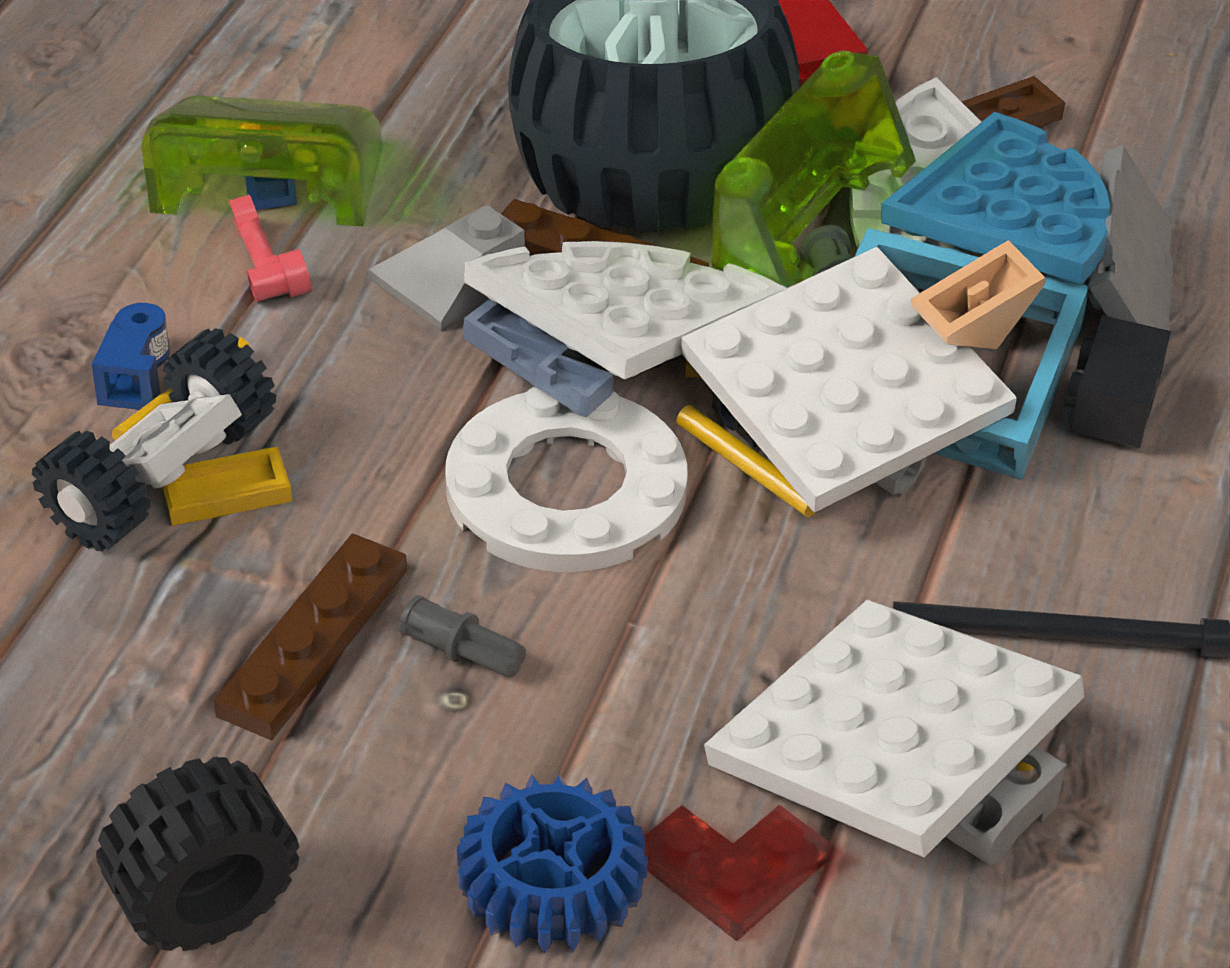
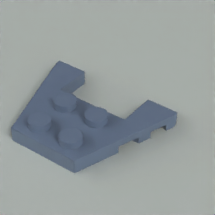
(537, 357)

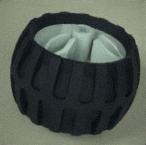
(644, 101)

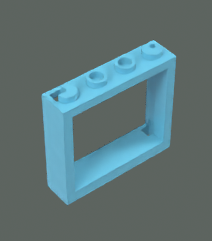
(1056, 304)

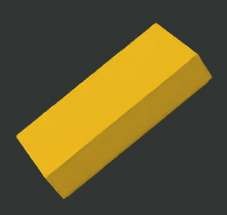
(228, 486)

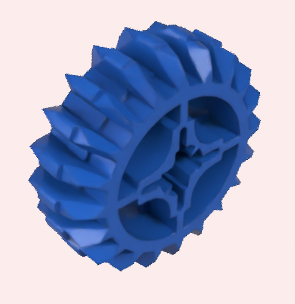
(543, 883)

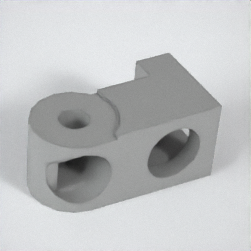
(1010, 809)

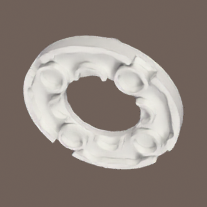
(567, 539)

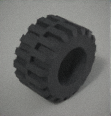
(197, 854)

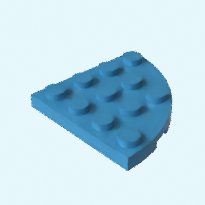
(1010, 187)

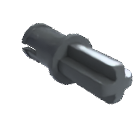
(461, 636)

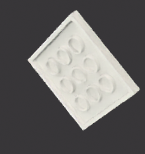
(845, 379)
(895, 725)

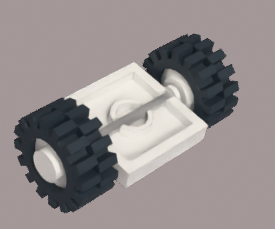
(102, 485)

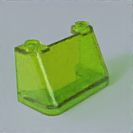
(821, 139)
(315, 142)

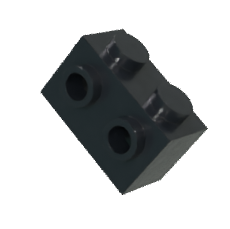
(1118, 381)

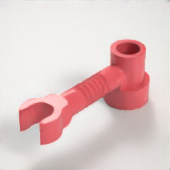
(272, 273)

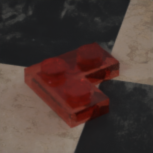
(736, 880)

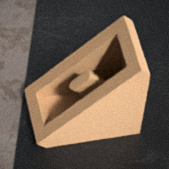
(981, 299)

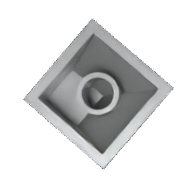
(432, 271)

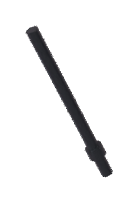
(1208, 637)

